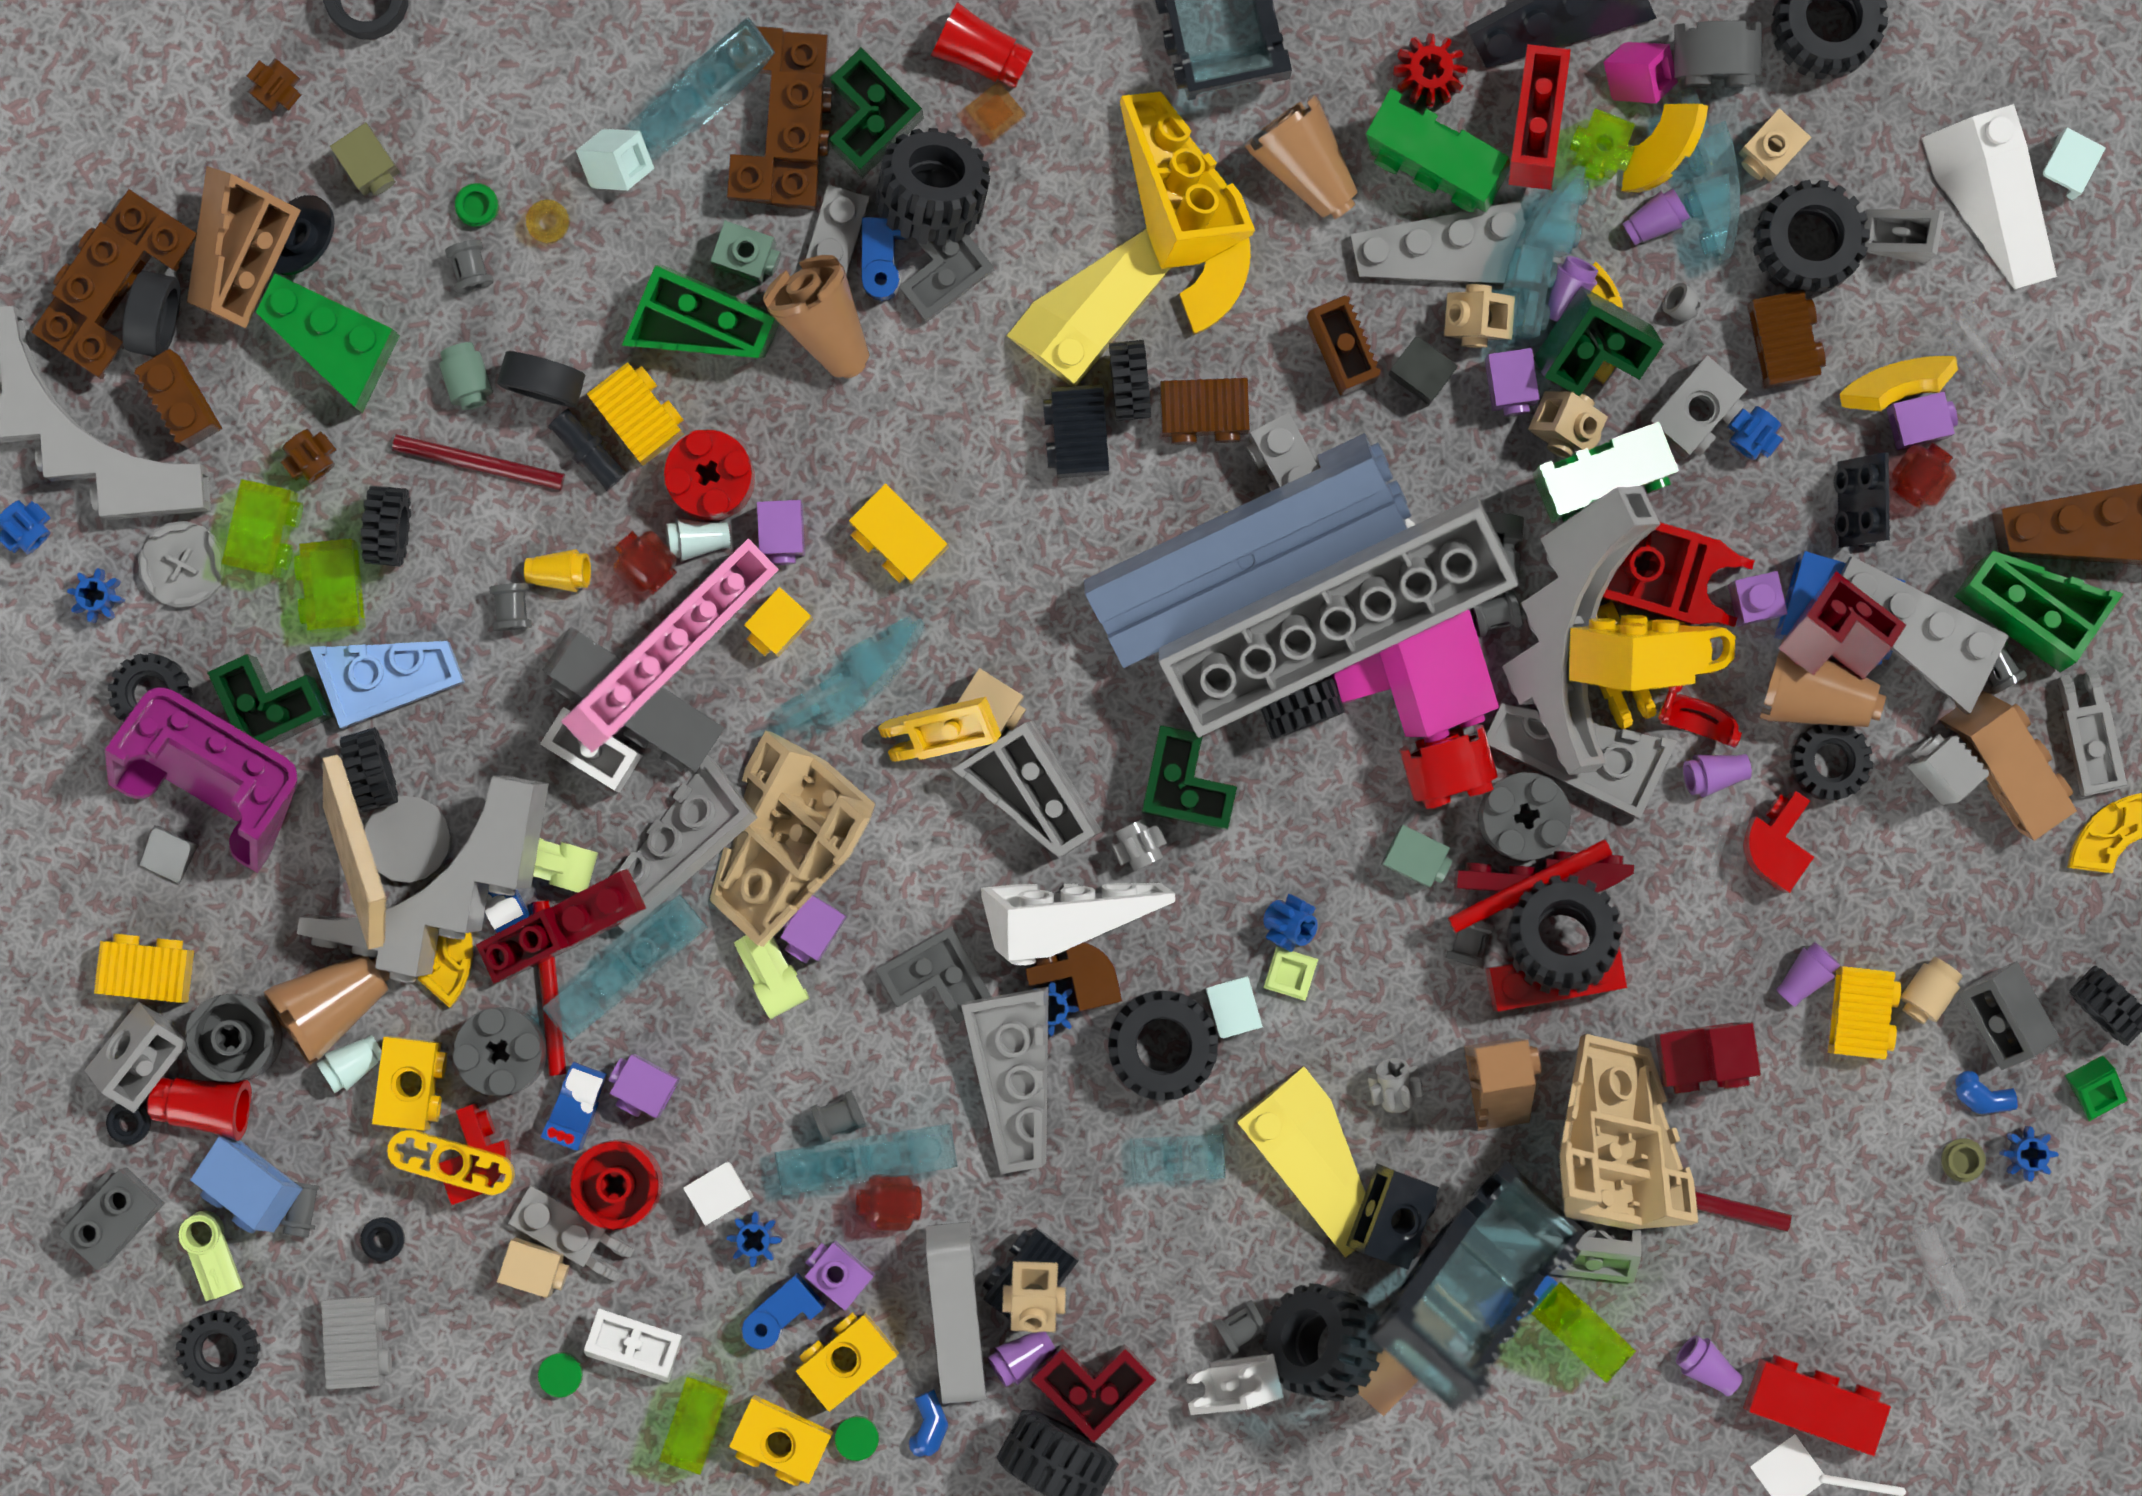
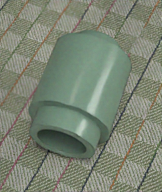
(465, 376)

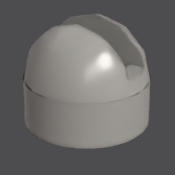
(1688, 302)

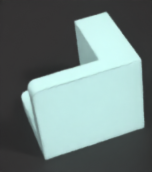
(615, 159)
(2073, 161)
(1234, 1007)

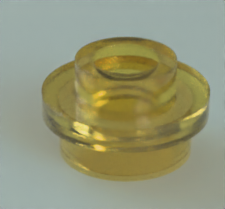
(540, 209)

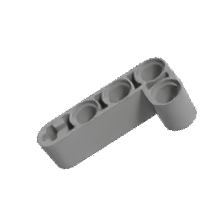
(955, 1312)

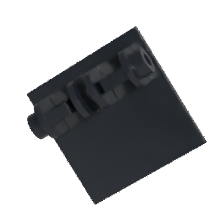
(1862, 501)

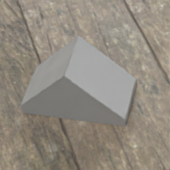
(1904, 233)

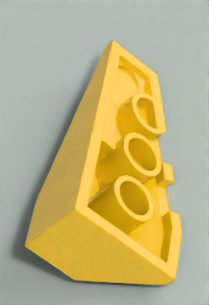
(1182, 195)

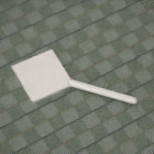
(1793, 1472)

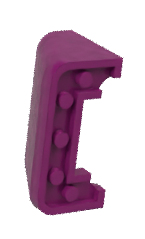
(208, 759)

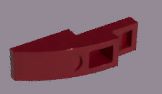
(1603, 873)
(561, 926)

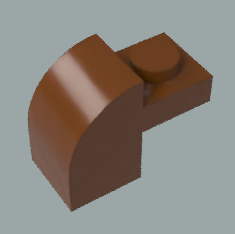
(1091, 972)

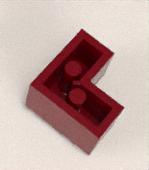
(1844, 625)
(1708, 1053)
(1095, 1399)

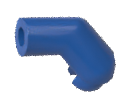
(1980, 1098)
(933, 1427)

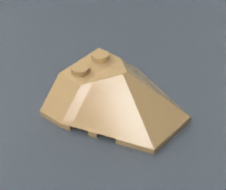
(801, 837)
(1618, 1145)

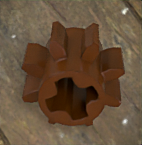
(273, 85)
(308, 456)

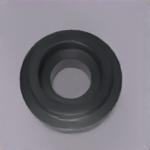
(125, 1137)
(369, 1244)

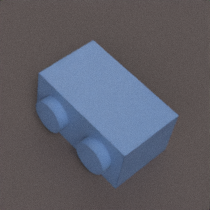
(245, 1185)

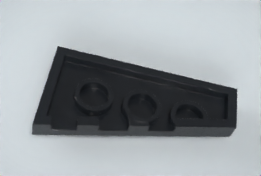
(1551, 23)

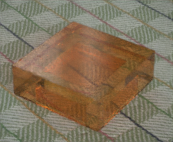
(995, 112)

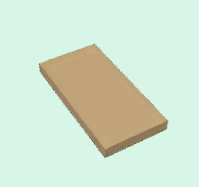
(354, 852)

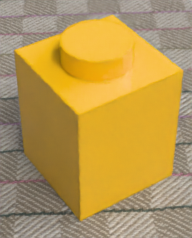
(777, 623)

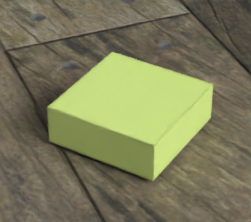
(1290, 973)

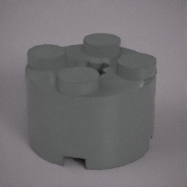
(1718, 52)
(1545, 831)
(209, 1039)
(476, 1057)

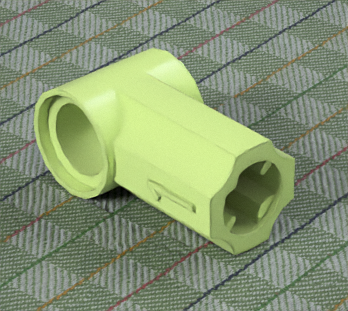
(564, 865)
(773, 977)
(210, 1260)

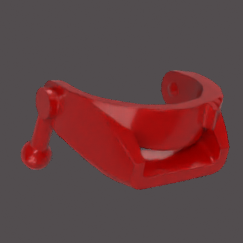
(1723, 730)

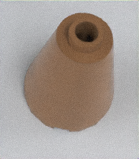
(1307, 158)
(820, 314)
(1827, 698)
(326, 1003)

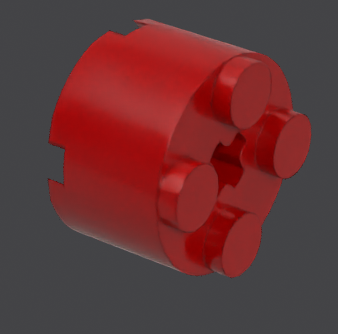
(702, 451)
(1449, 767)
(591, 1182)

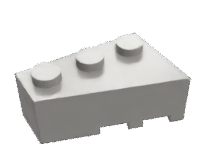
(1032, 788)

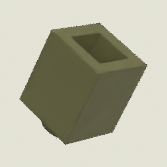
(366, 160)

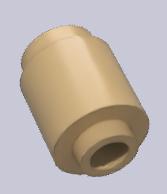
(1931, 991)

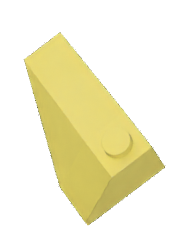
(1087, 312)
(1309, 1151)

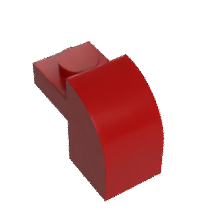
(1768, 848)
(476, 1128)

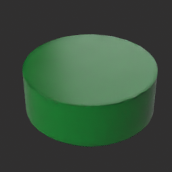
(476, 205)
(560, 1374)
(856, 1438)

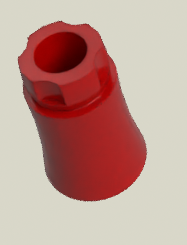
(981, 48)
(202, 1105)

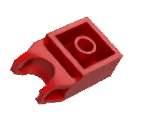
(1676, 576)

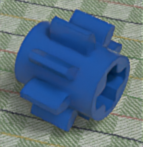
(1755, 433)
(23, 527)
(100, 606)
(1290, 922)
(1061, 1017)
(2022, 1143)
(755, 1251)

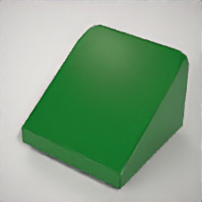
(2097, 1087)

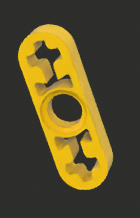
(423, 1141)

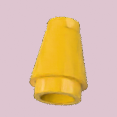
(559, 570)

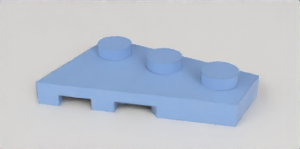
(383, 677)

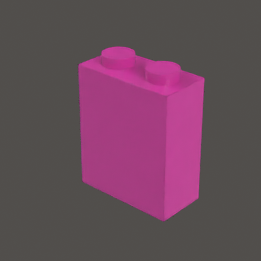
(1440, 679)

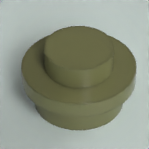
(1963, 1160)

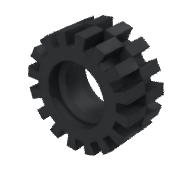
(1130, 380)
(385, 526)
(139, 668)
(1302, 709)
(1857, 761)
(368, 769)
(2109, 1005)
(192, 1356)

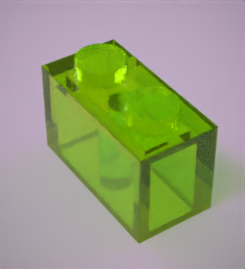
(262, 529)
(330, 586)
(1583, 1332)
(695, 1423)

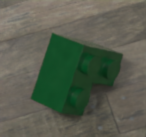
(880, 114)
(1593, 333)
(265, 712)
(1175, 791)

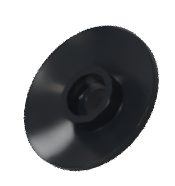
(308, 236)

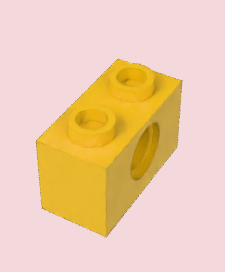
(392, 1104)
(834, 1384)
(765, 1418)

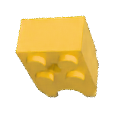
(1644, 652)

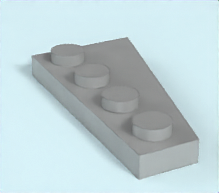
(1442, 248)
(1938, 640)
(1623, 783)
(690, 834)

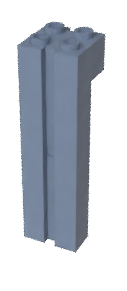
(1249, 551)

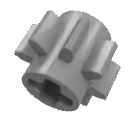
(1139, 844)
(1395, 1085)

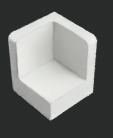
(717, 1193)

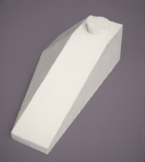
(1992, 184)
(1042, 923)

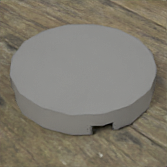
(182, 564)
(408, 839)

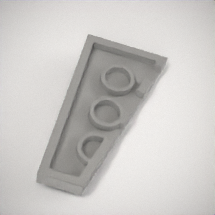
(1012, 1063)

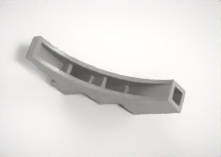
(124, 483)
(1585, 557)
(495, 858)

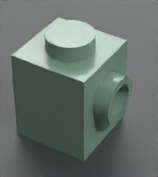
(745, 253)

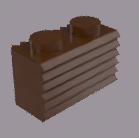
(1786, 339)
(1343, 345)
(178, 399)
(1204, 409)

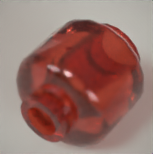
(1923, 475)
(644, 562)
(889, 1203)

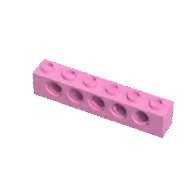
(669, 646)

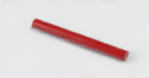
(1513, 893)
(549, 990)

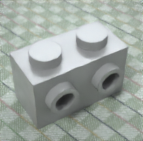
(1281, 451)

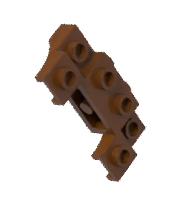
(794, 127)
(102, 276)

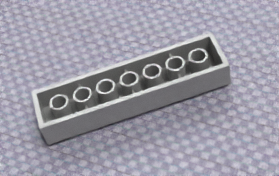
(1337, 616)

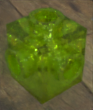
(1605, 131)

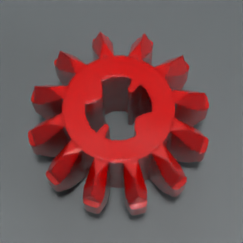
(1414, 71)

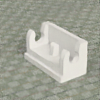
(633, 1345)
(1236, 1385)

